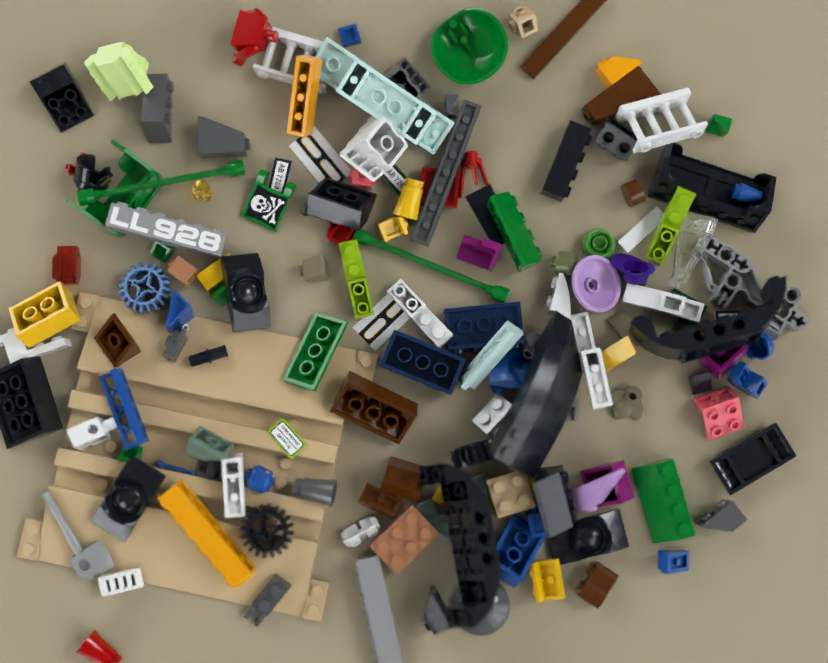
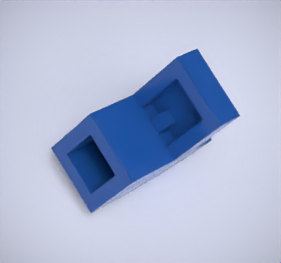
(747, 380)

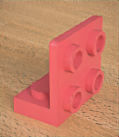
(720, 412)

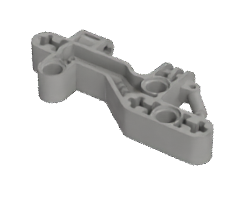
(749, 287)

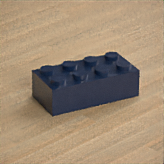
(422, 362)

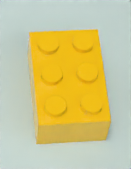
(44, 314)

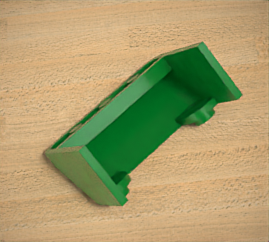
(136, 172)

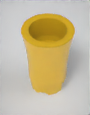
(409, 199)

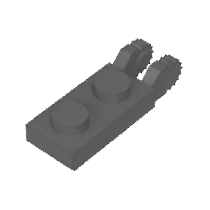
(268, 598)

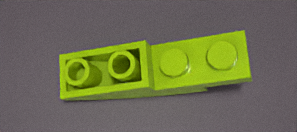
(669, 225)
(356, 278)

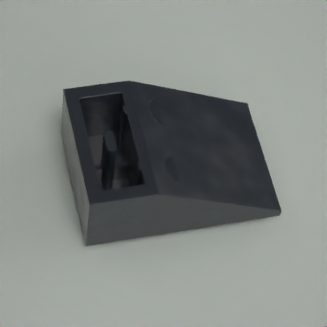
(62, 97)

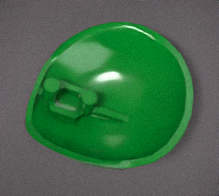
(469, 46)

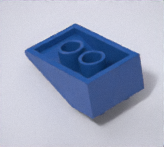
(516, 550)

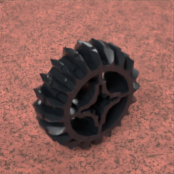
(471, 454)
(266, 522)

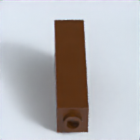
(628, 89)

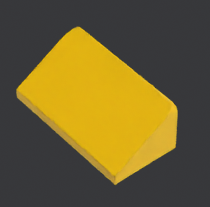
(618, 352)

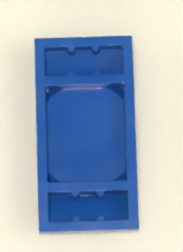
(510, 370)

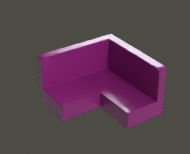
(478, 252)

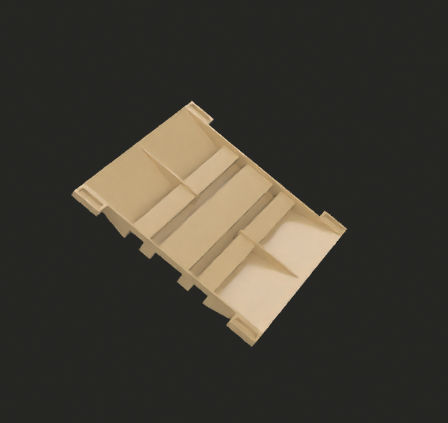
(232, 398)

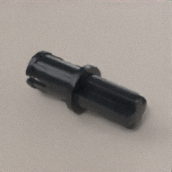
(208, 356)

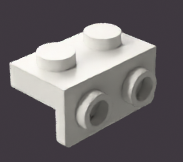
(492, 415)

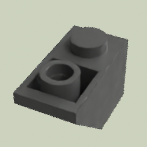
(725, 517)

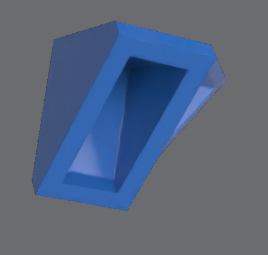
(179, 312)

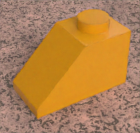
(615, 68)

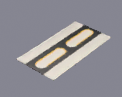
(320, 157)
(380, 326)

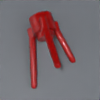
(472, 161)

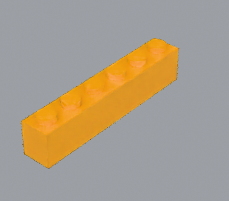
(207, 534)

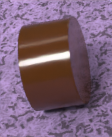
(633, 193)

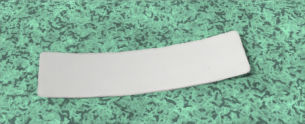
(641, 230)

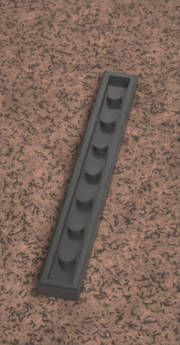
(446, 173)

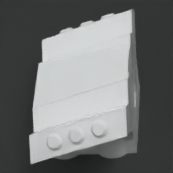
(374, 148)

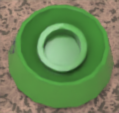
(598, 243)

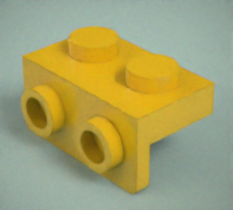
(547, 580)

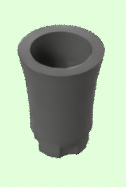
(316, 490)

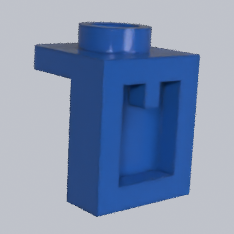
(535, 522)

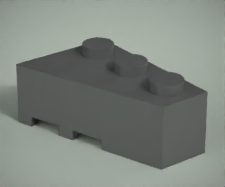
(157, 109)

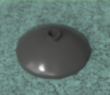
(495, 618)

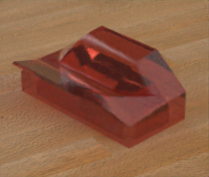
(67, 265)

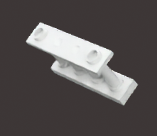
(292, 42)
(660, 103)

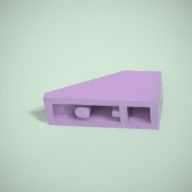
(595, 492)

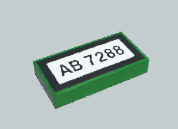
(394, 179)

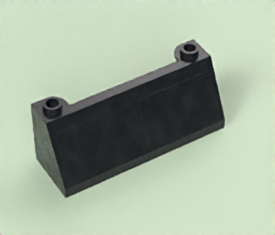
(712, 189)

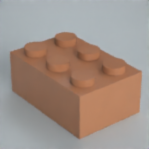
(404, 539)

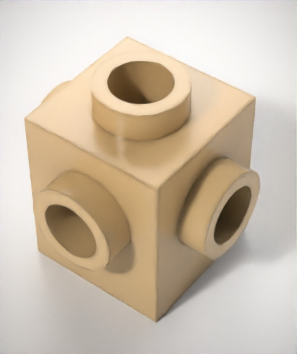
(523, 22)

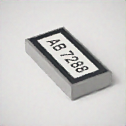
(280, 174)

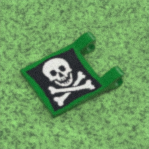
(266, 204)

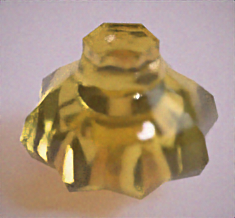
(202, 191)

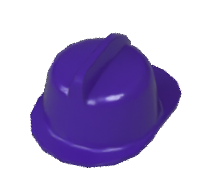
(633, 269)

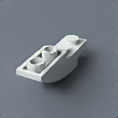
(560, 296)
(663, 302)
(419, 313)

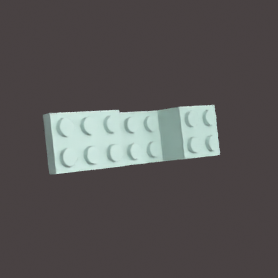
(382, 97)

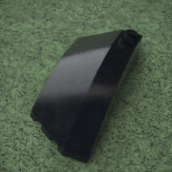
(541, 400)

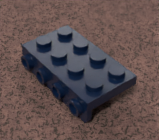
(476, 325)

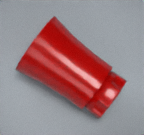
(98, 650)

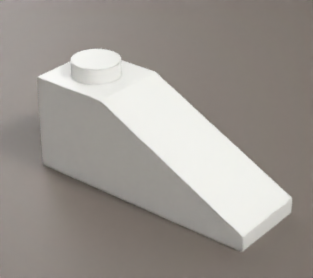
(233, 485)

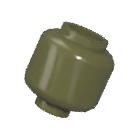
(564, 263)

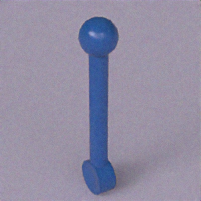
(160, 464)

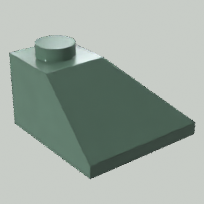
(208, 446)

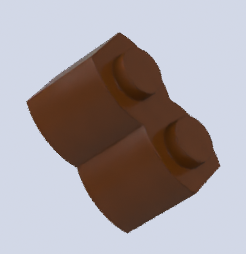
(597, 584)

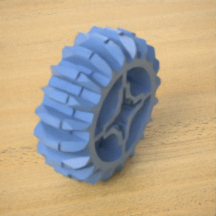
(148, 280)

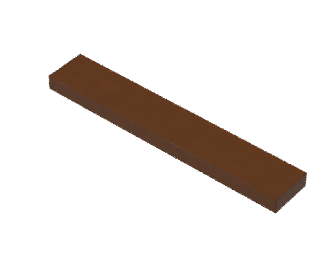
(560, 36)

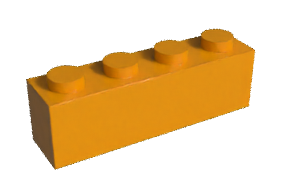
(304, 95)

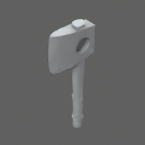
(86, 561)

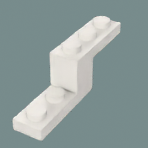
(17, 349)
(591, 361)

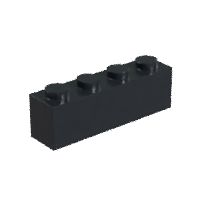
(566, 160)

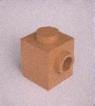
(182, 270)

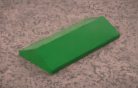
(315, 352)

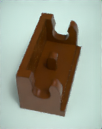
(379, 501)

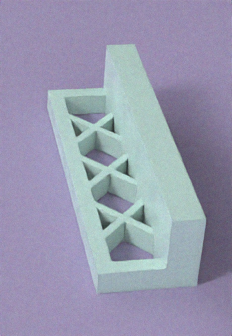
(490, 355)

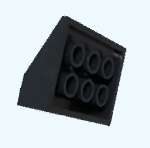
(26, 402)

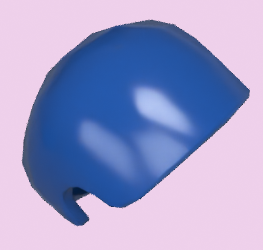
(762, 348)

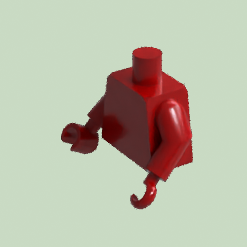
(251, 35)

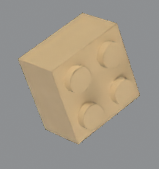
(510, 493)

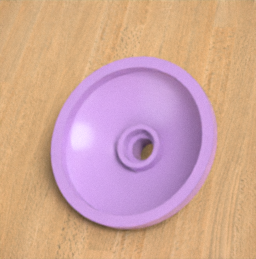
(596, 283)

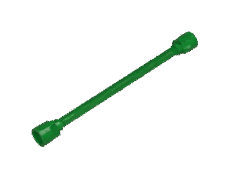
(88, 196)
(497, 292)

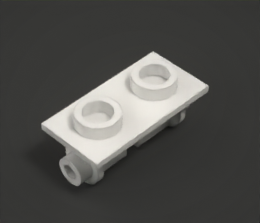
(369, 528)

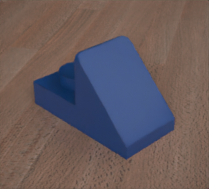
(673, 561)

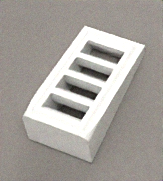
(110, 589)

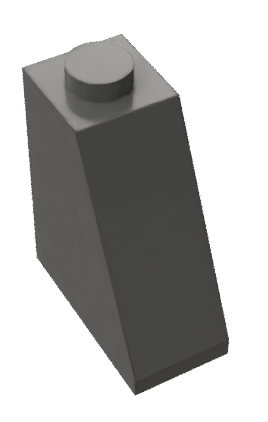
(220, 140)

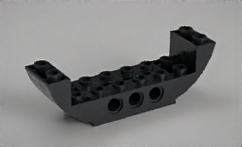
(713, 336)
(471, 542)

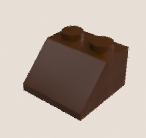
(402, 479)

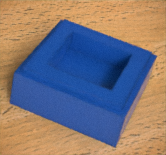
(349, 35)

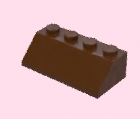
(374, 407)

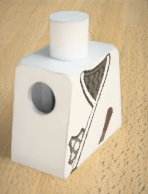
(85, 435)

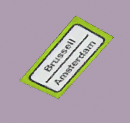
(286, 438)

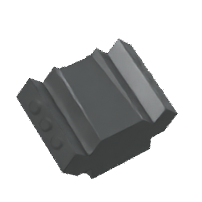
(407, 77)

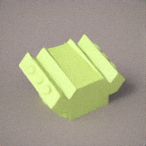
(119, 71)

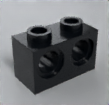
(621, 135)

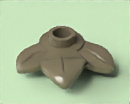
(626, 406)

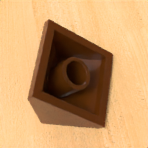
(116, 341)

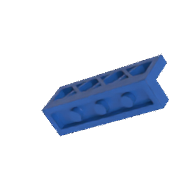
(129, 407)

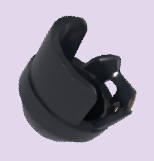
(86, 175)

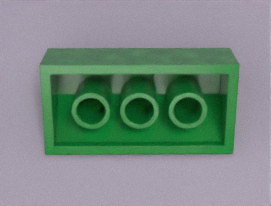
(514, 231)
(663, 501)

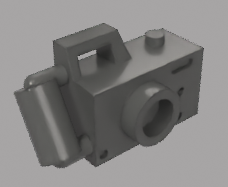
(175, 343)

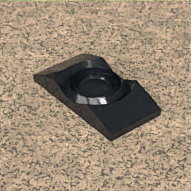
(245, 292)
(752, 458)
(128, 498)
(590, 537)

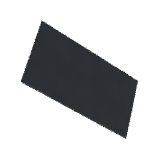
(478, 202)

